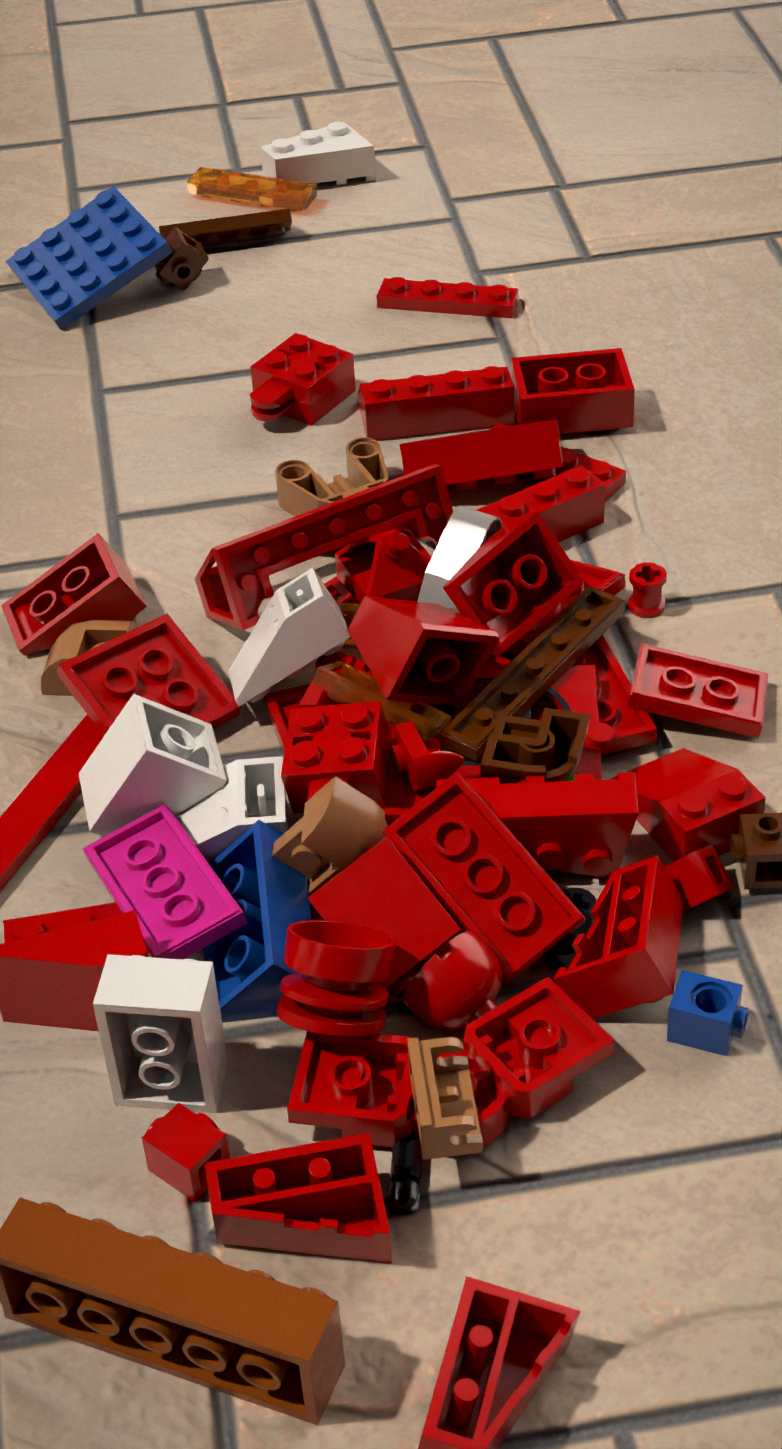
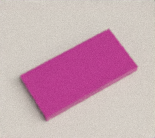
(167, 882)

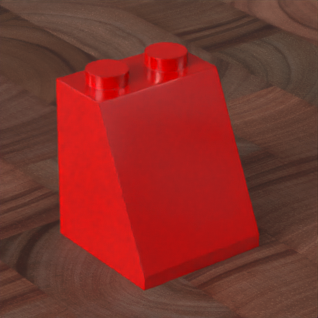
(421, 649)
(391, 897)

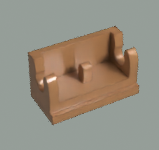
(443, 1099)

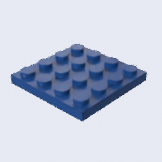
(88, 257)

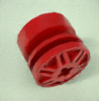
(336, 978)

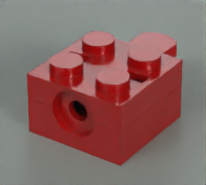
(301, 380)
(338, 742)

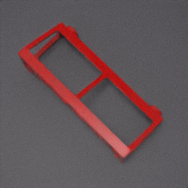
(244, 564)

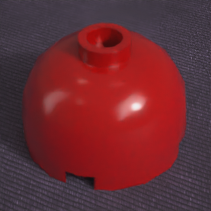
(456, 987)

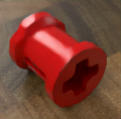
(647, 590)

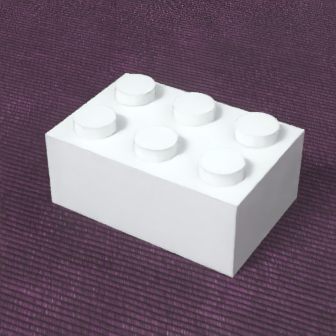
(161, 1032)

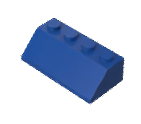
(272, 897)

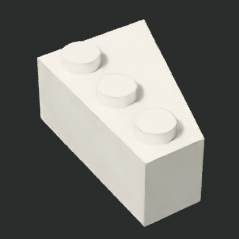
(320, 156)

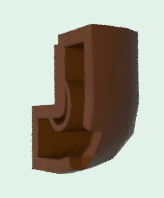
(535, 747)

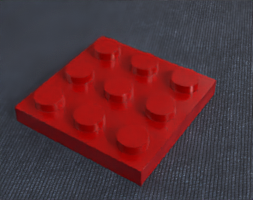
(153, 664)

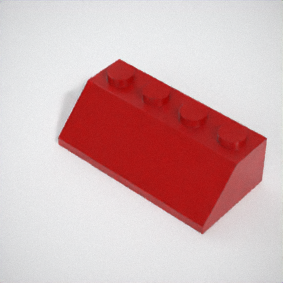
(437, 403)
(489, 454)
(565, 502)

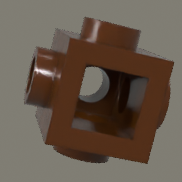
(185, 261)
(759, 850)

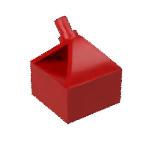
(383, 565)

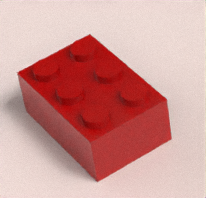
(576, 388)

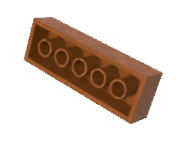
(171, 1309)

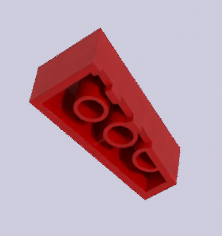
(566, 823)

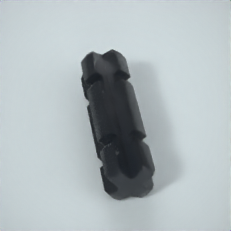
(405, 1175)

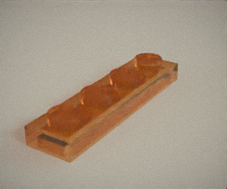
(252, 188)

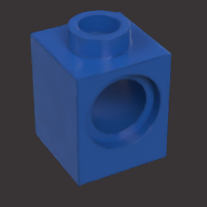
(706, 1013)

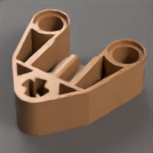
(304, 490)

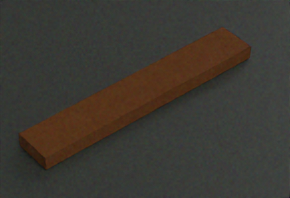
(533, 670)

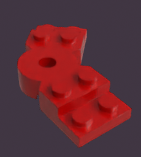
(517, 1058)

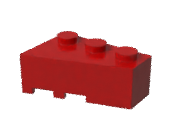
(630, 945)
(303, 1200)
(493, 1365)

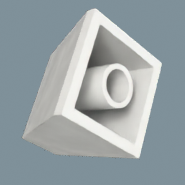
(146, 762)

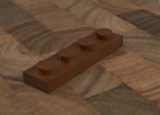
(239, 227)

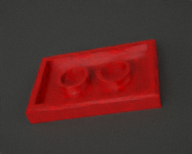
(699, 690)

